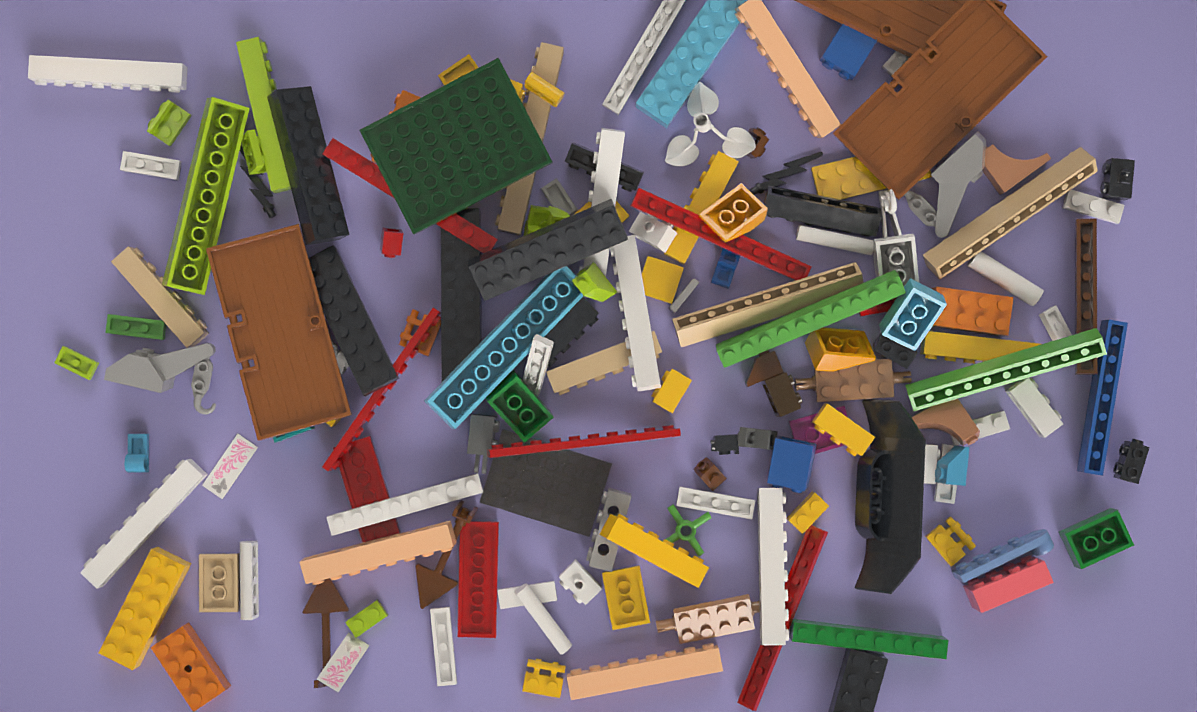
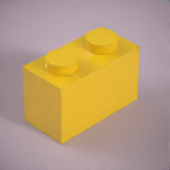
(671, 390)
(807, 512)

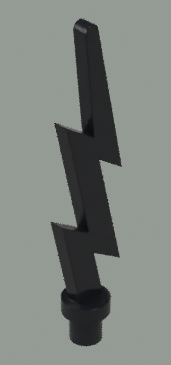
(774, 178)
(261, 192)

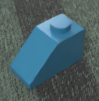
(953, 467)

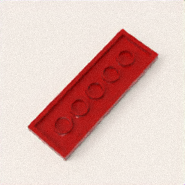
(366, 485)
(478, 579)

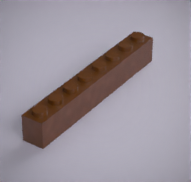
(1086, 285)

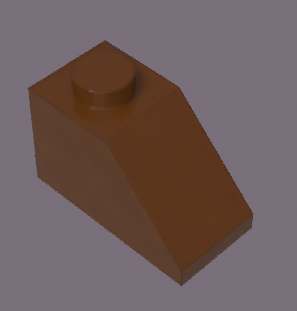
(763, 367)

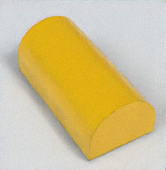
(543, 89)

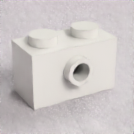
(653, 231)
(579, 582)

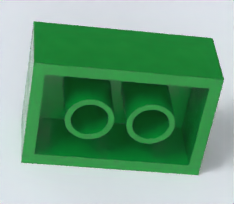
(519, 406)
(1096, 538)

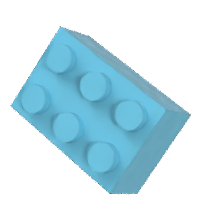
(912, 314)

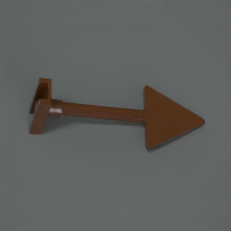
(431, 582)
(325, 600)

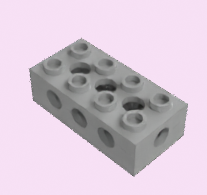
(605, 559)

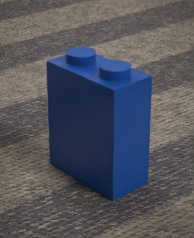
(847, 52)
(791, 464)

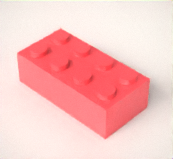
(1007, 583)

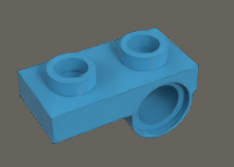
(138, 453)

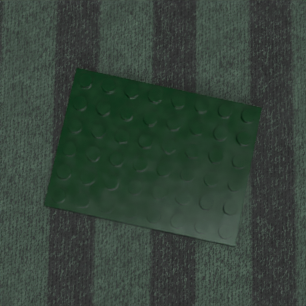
(456, 146)

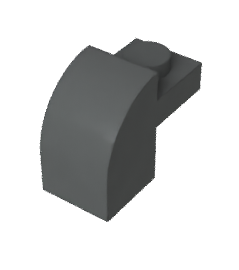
(756, 438)

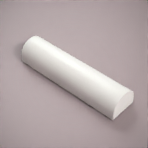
(835, 240)
(1006, 278)
(249, 580)
(543, 618)

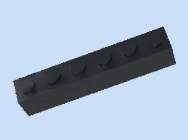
(822, 211)

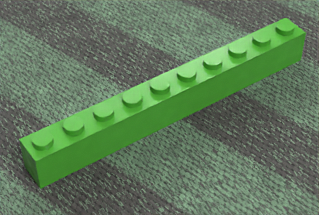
(810, 318)
(1006, 369)

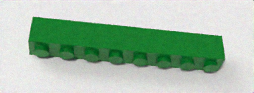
(869, 639)

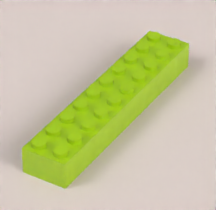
(205, 195)

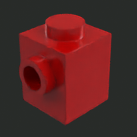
(391, 242)

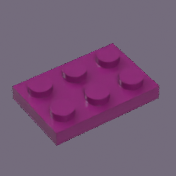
(804, 430)

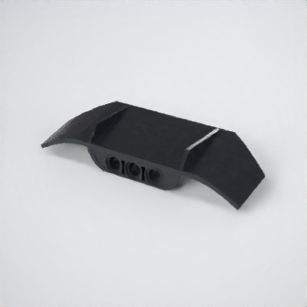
(890, 496)

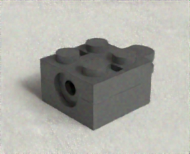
(481, 438)

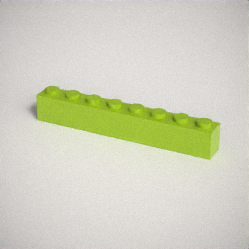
(260, 85)

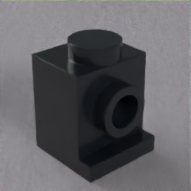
(725, 444)

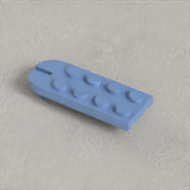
(1037, 542)

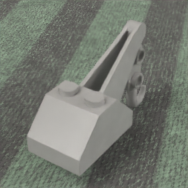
(953, 176)
(158, 371)

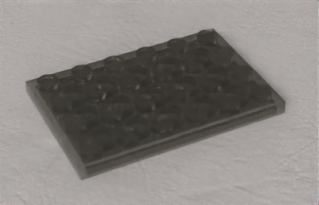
(547, 486)

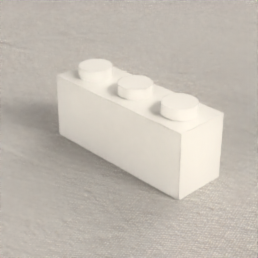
(1034, 407)

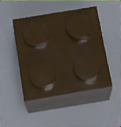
(781, 394)

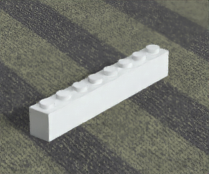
(107, 73)
(605, 180)
(636, 315)
(404, 504)
(143, 523)
(771, 566)

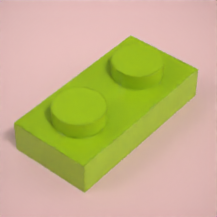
(76, 362)
(366, 618)

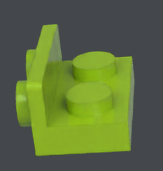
(168, 122)
(253, 153)

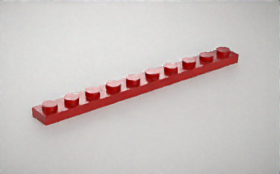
(371, 173)
(740, 245)
(378, 397)
(575, 441)
(796, 585)

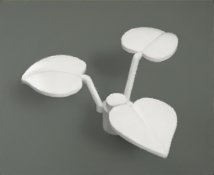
(700, 105)

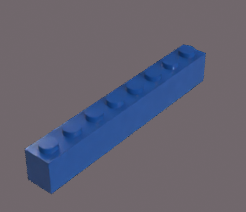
(1102, 399)

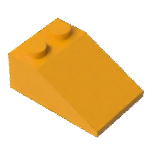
(734, 213)
(838, 348)

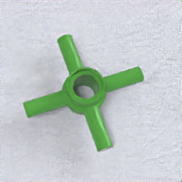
(694, 524)

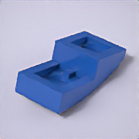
(725, 268)

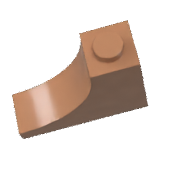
(1006, 171)
(950, 418)

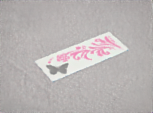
(230, 466)
(343, 662)

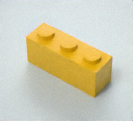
(842, 430)

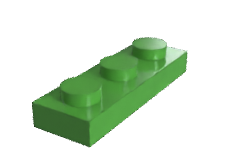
(135, 327)

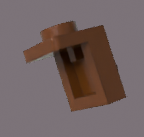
(760, 142)
(709, 473)

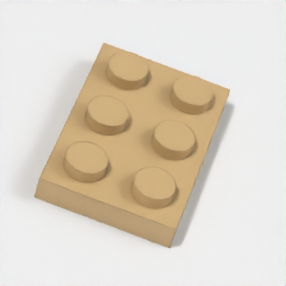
(219, 582)

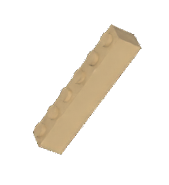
(159, 297)
(593, 367)

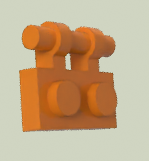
(426, 347)

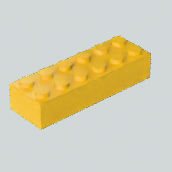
(144, 608)

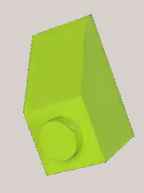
(593, 283)

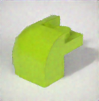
(541, 217)

